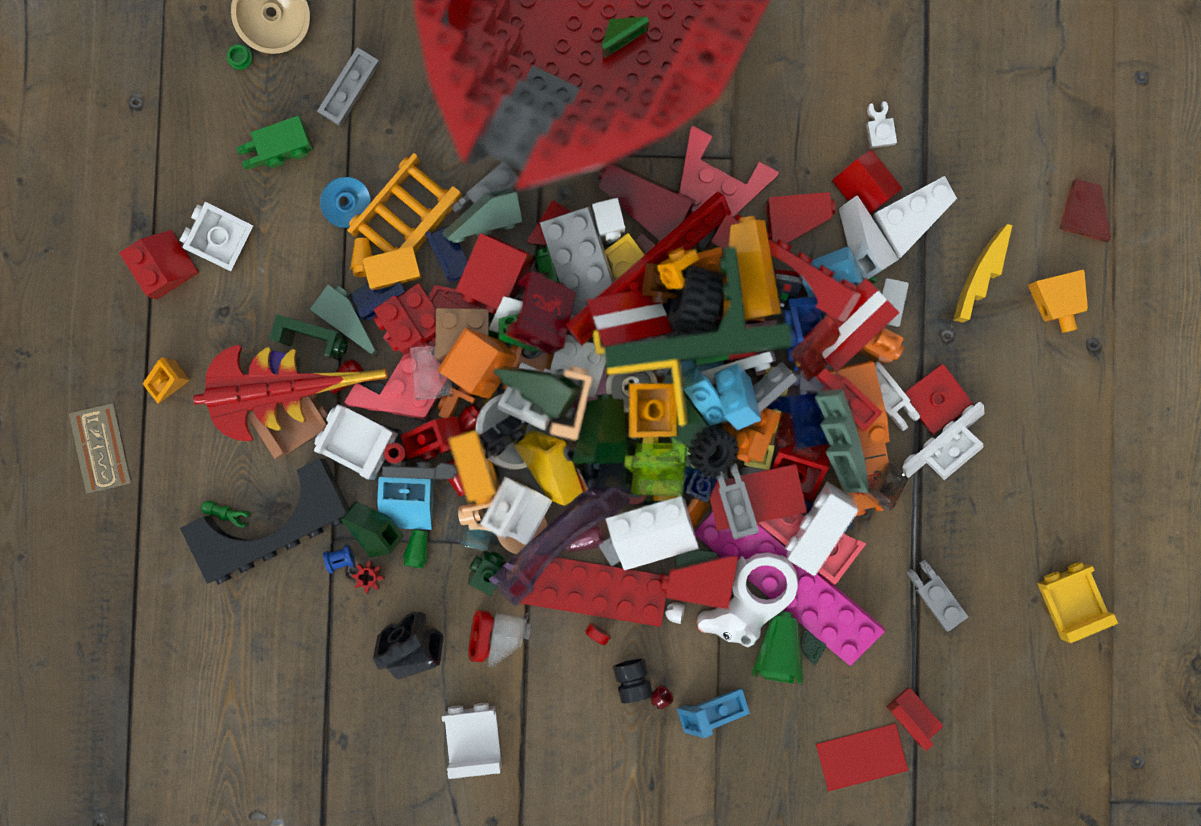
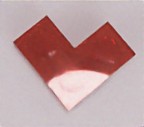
(809, 354)

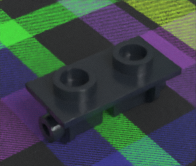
(510, 432)

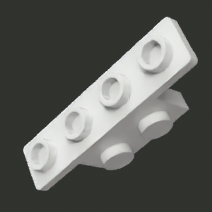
(950, 448)

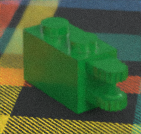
(277, 143)

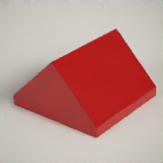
(868, 180)

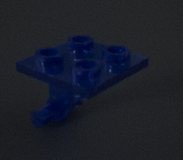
(805, 417)

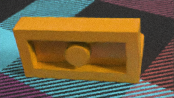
(391, 268)

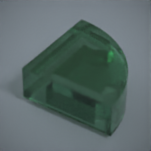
(812, 647)

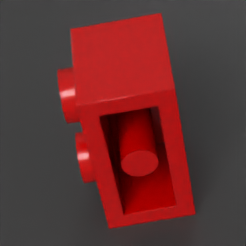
(431, 438)

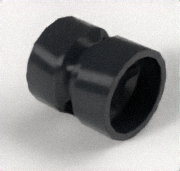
(632, 679)

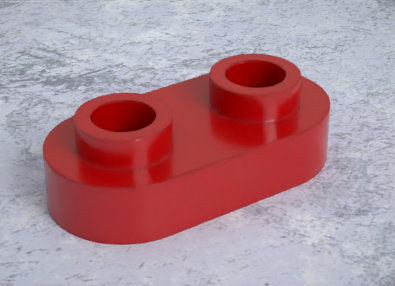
(480, 634)

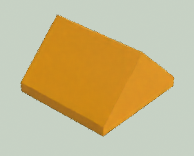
(652, 410)

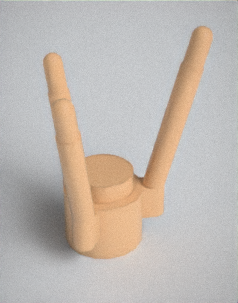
(471, 514)

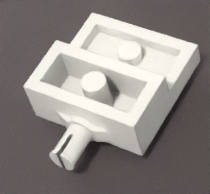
(530, 412)

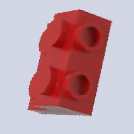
(408, 319)

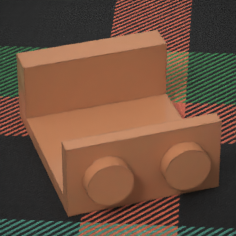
(293, 431)

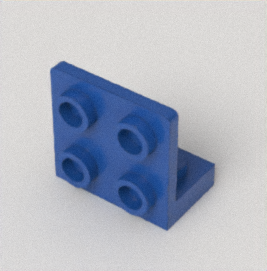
(802, 318)

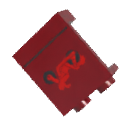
(543, 313)

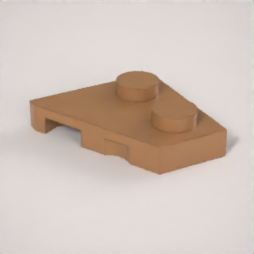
(451, 324)

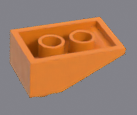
(865, 379)

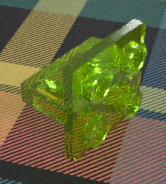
(658, 468)

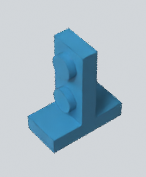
(704, 717)

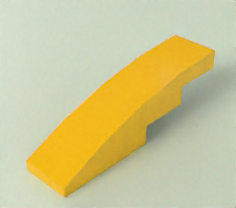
(987, 266)

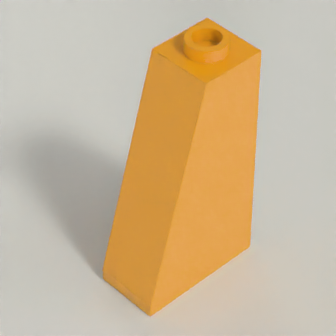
(755, 269)

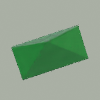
(622, 32)

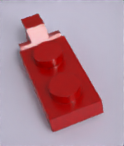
(862, 408)

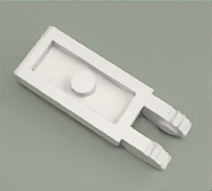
(894, 398)

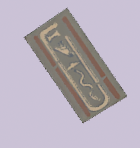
(99, 448)

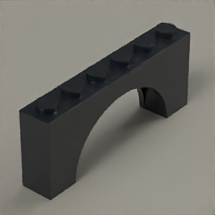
(222, 554)

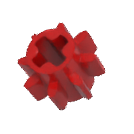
(373, 571)

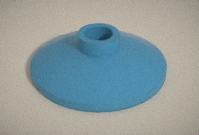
(357, 200)

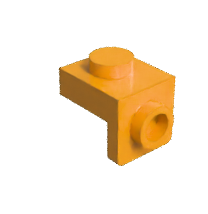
(671, 268)

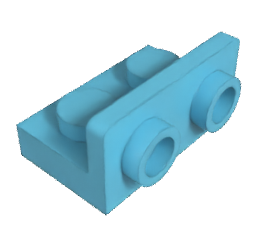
(704, 396)

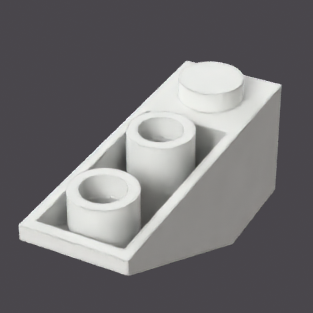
(865, 239)

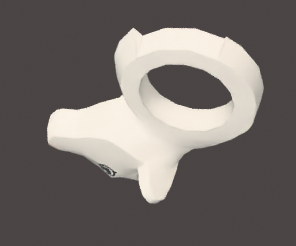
(746, 611)

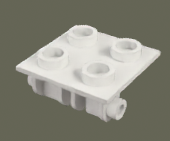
(581, 357)

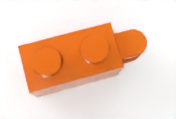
(883, 347)

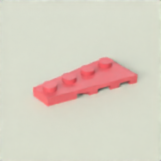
(839, 558)

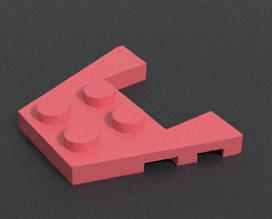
(703, 180)
(396, 396)

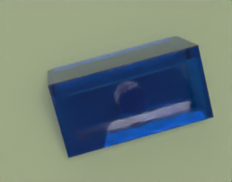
(448, 254)
(367, 300)

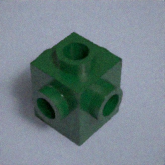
(483, 569)

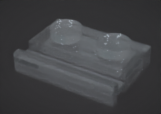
(426, 378)

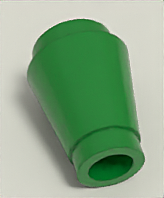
(416, 550)

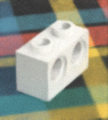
(609, 220)

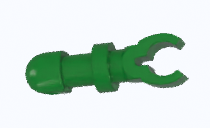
(224, 513)

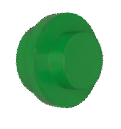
(239, 57)

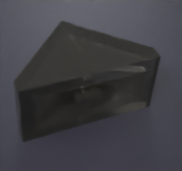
(887, 487)

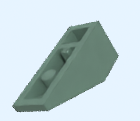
(342, 314)

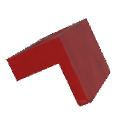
(915, 717)

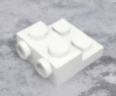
(216, 235)

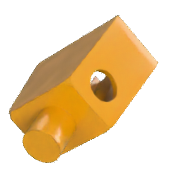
(1061, 298)

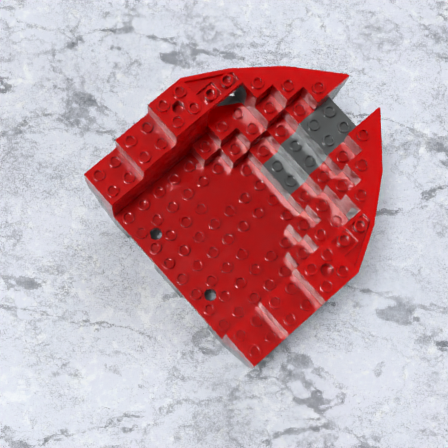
(543, 98)

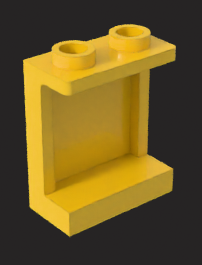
(1075, 603)

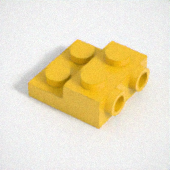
(622, 255)

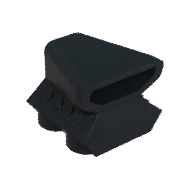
(408, 647)

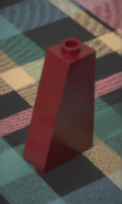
(646, 200)

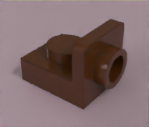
(654, 286)

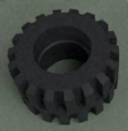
(697, 301)

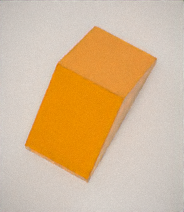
(165, 379)

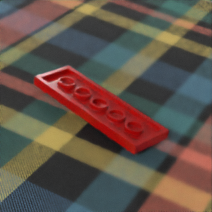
(600, 591)

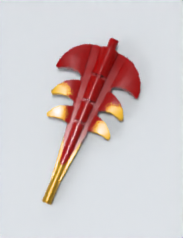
(233, 394)

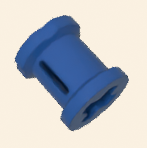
(339, 559)

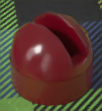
(661, 697)

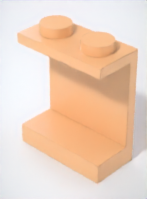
(567, 430)

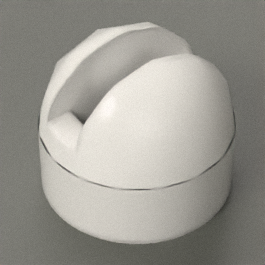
(675, 612)

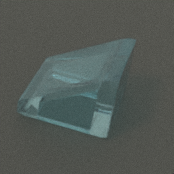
(477, 539)

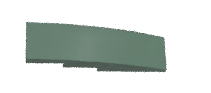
(845, 445)

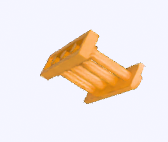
(430, 217)

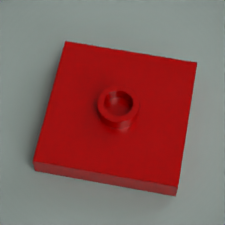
(938, 399)

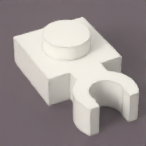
(880, 130)

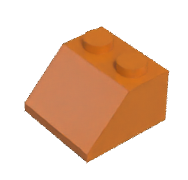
(474, 360)

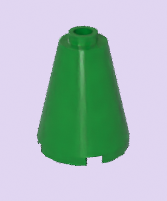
(780, 651)

